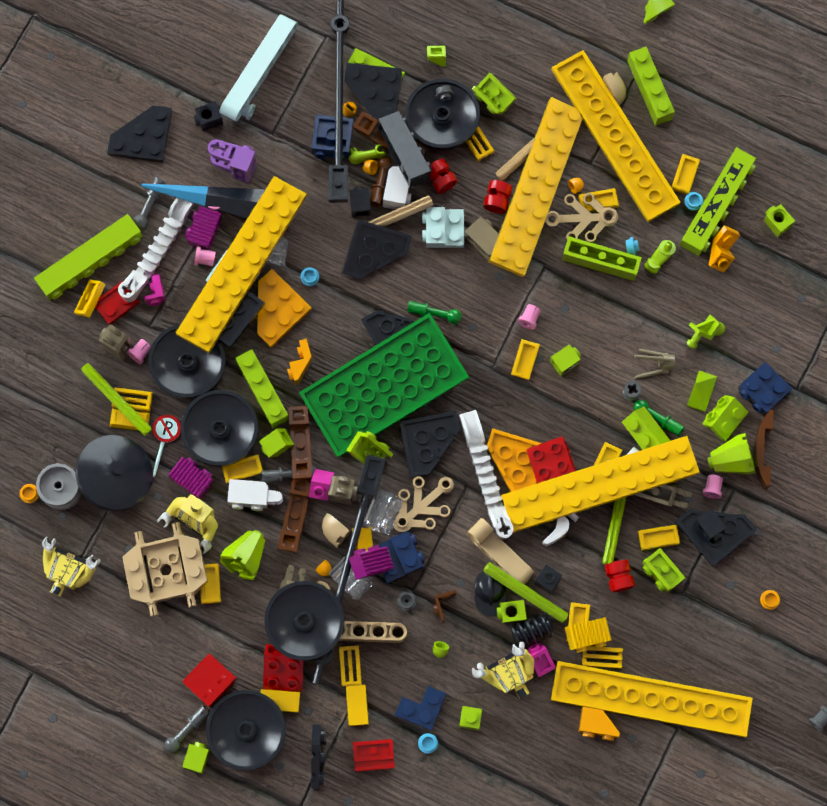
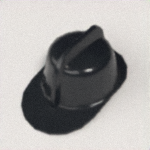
(488, 594)

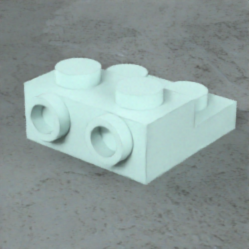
(443, 227)

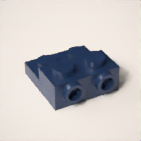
(324, 137)
(764, 389)
(403, 556)

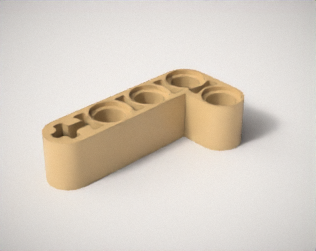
(502, 555)

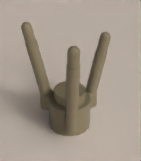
(665, 361)

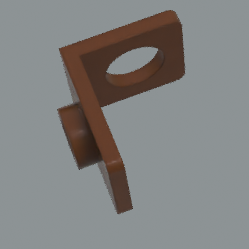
(437, 608)

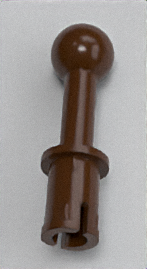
(378, 189)

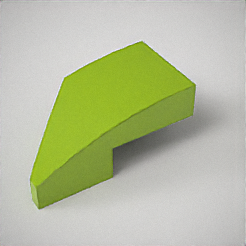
(655, 8)

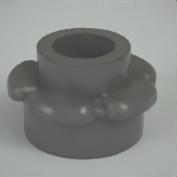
(444, 93)
(401, 601)

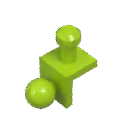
(705, 329)

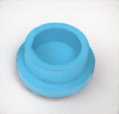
(693, 201)
(632, 246)
(309, 276)
(428, 743)

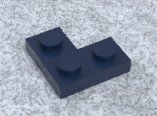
(424, 713)

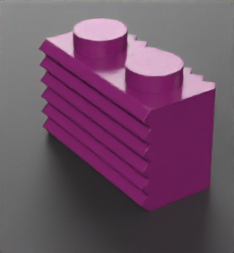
(203, 228)
(191, 478)
(371, 562)

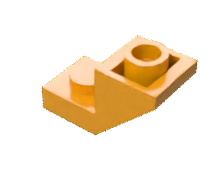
(720, 252)
(299, 367)

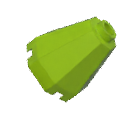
(733, 457)
(244, 555)

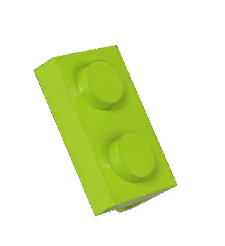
(494, 94)
(725, 417)
(366, 444)
(662, 570)

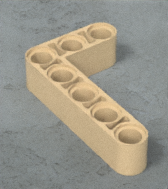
(369, 627)

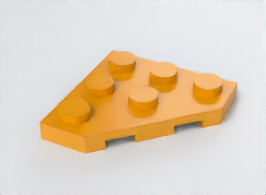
(281, 309)
(512, 458)

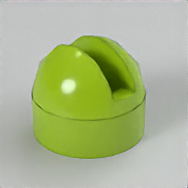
(440, 649)

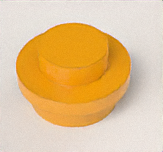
(29, 493)
(770, 599)

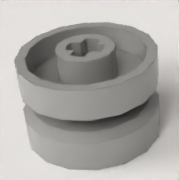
(61, 476)

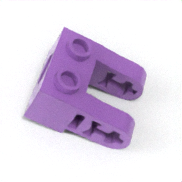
(240, 160)

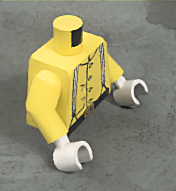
(195, 516)
(65, 568)
(509, 671)

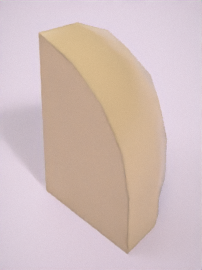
(615, 86)
(334, 530)

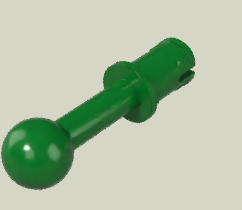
(453, 316)
(667, 423)

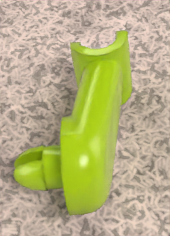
(360, 156)
(660, 256)

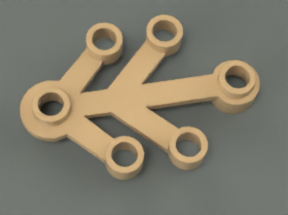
(584, 217)
(420, 507)

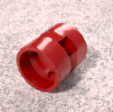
(441, 176)
(497, 199)
(619, 575)

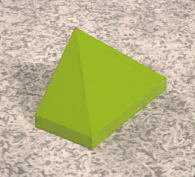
(702, 391)

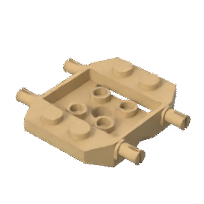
(158, 555)

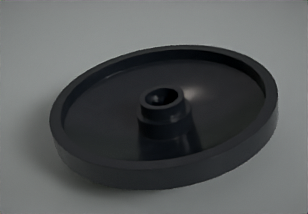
(442, 123)
(184, 368)
(219, 428)
(114, 473)
(304, 620)
(245, 730)

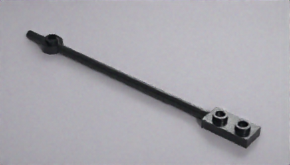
(339, 173)
(368, 487)

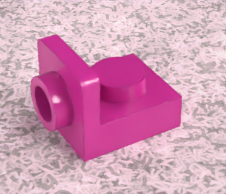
(157, 288)
(542, 659)

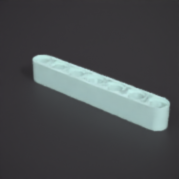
(258, 68)

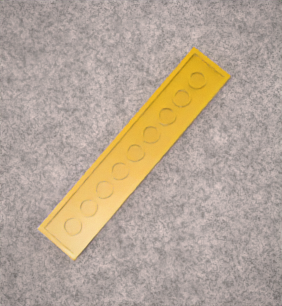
(615, 136)
(536, 187)
(241, 264)
(600, 484)
(651, 699)

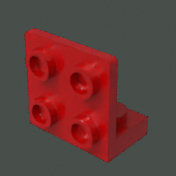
(551, 459)
(281, 672)
(209, 680)

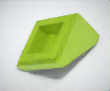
(437, 55)

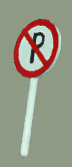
(165, 429)

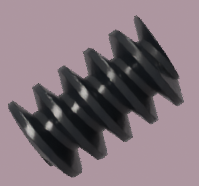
(532, 630)

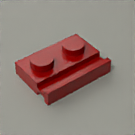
(112, 306)
(373, 755)

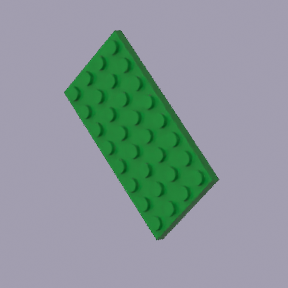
(384, 384)

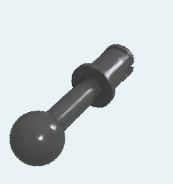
(141, 220)
(278, 475)
(172, 744)

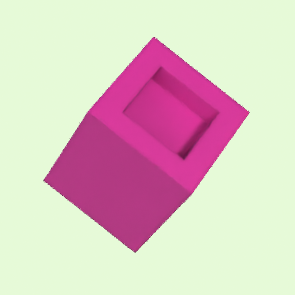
(320, 484)

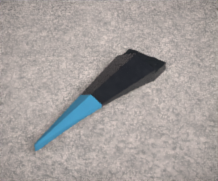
(232, 201)

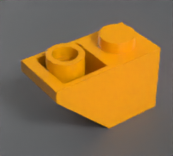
(597, 723)

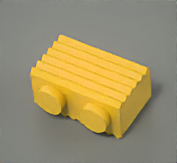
(587, 634)

